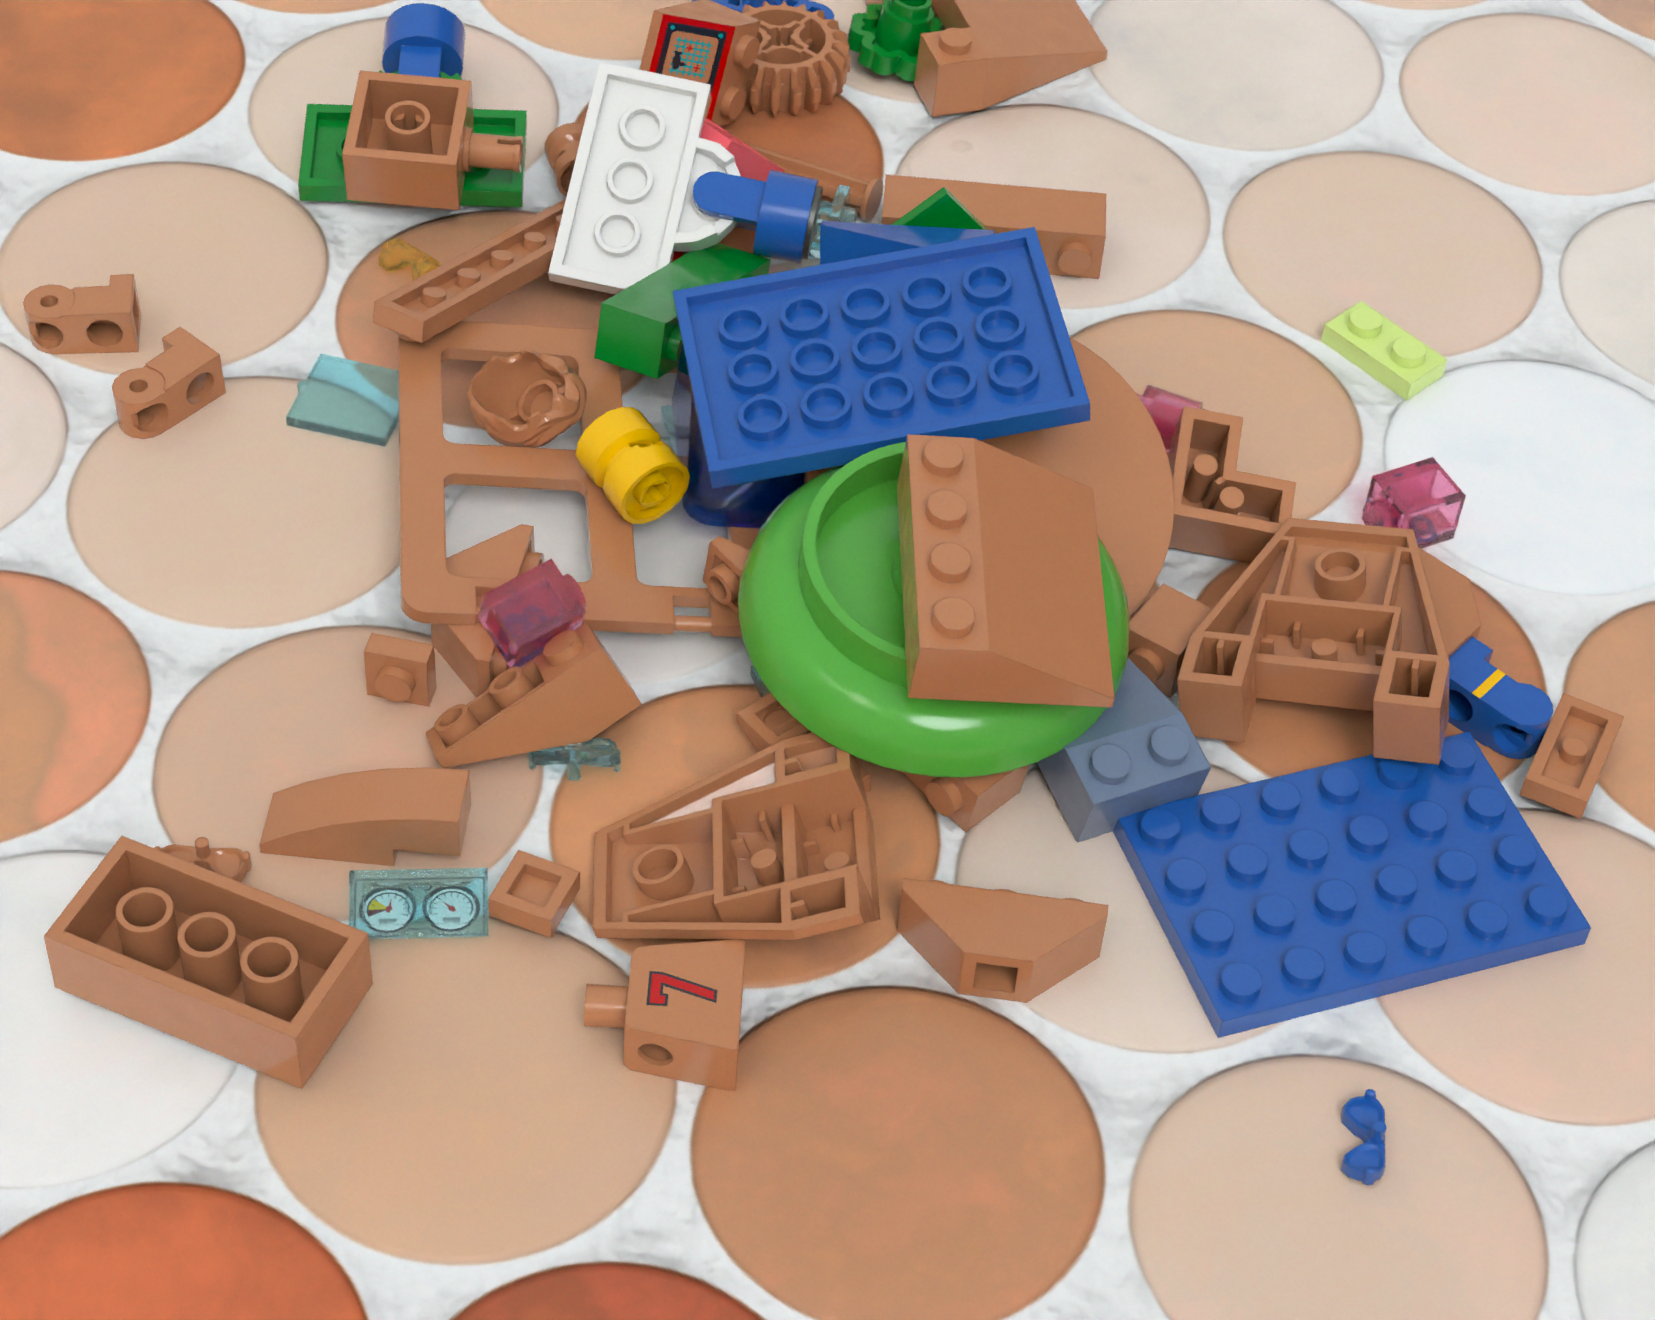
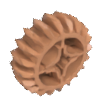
(798, 60)

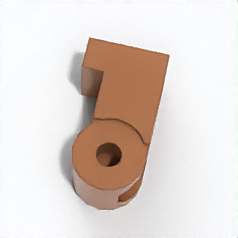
(85, 317)
(168, 386)

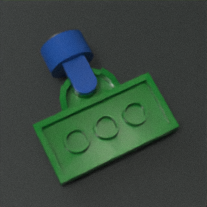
(417, 42)

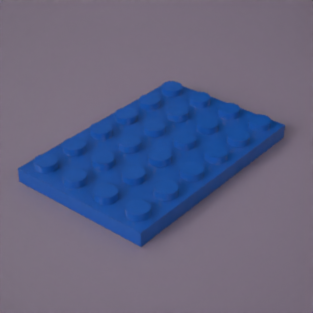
(875, 348)
(1346, 884)

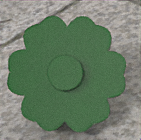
(890, 35)

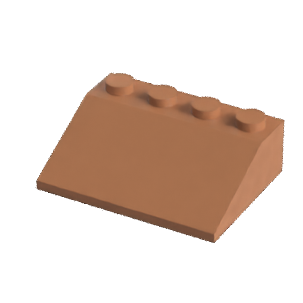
(999, 578)

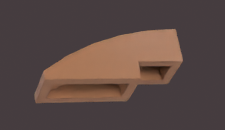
(370, 815)

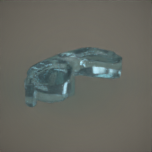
(595, 752)

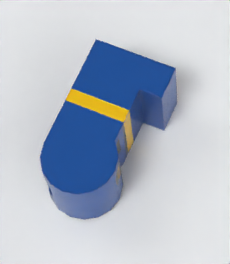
(1494, 704)

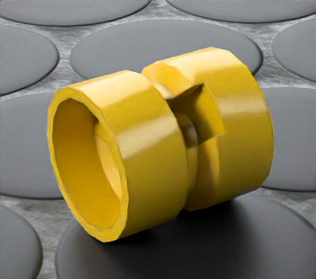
(632, 465)

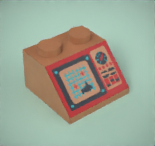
(706, 46)

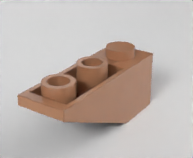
(546, 704)

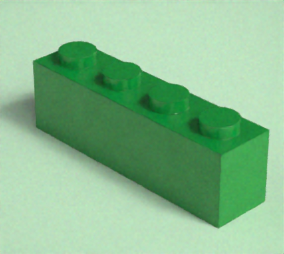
(641, 324)

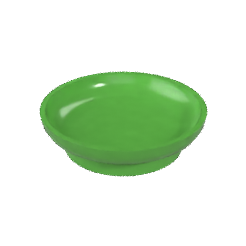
(830, 636)

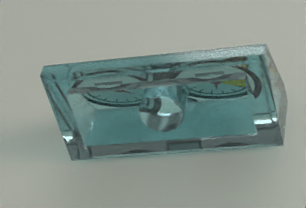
(420, 903)

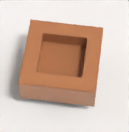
(400, 669)
(534, 893)

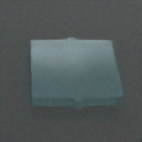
(347, 400)

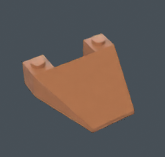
(1000, 51)
(1325, 622)

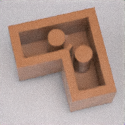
(1215, 505)

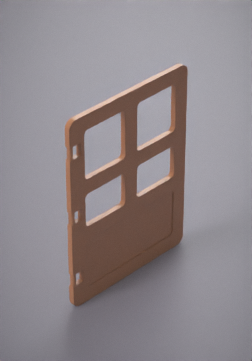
(430, 463)

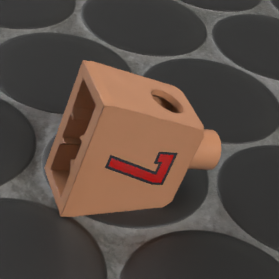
(678, 1011)

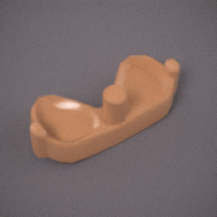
(224, 861)

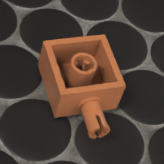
(417, 140)

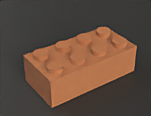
(210, 960)

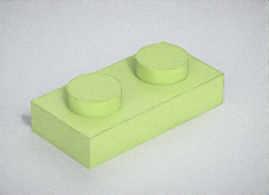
(1383, 350)

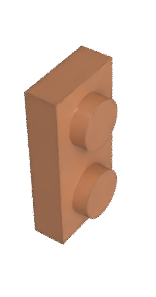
(1571, 755)

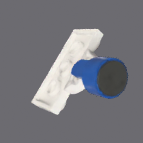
(659, 188)

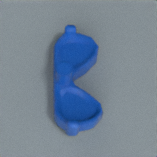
(1366, 1120)

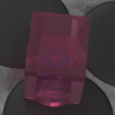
(1417, 499)
(531, 611)

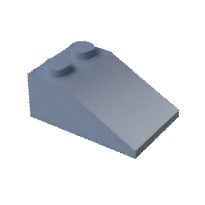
(1127, 761)

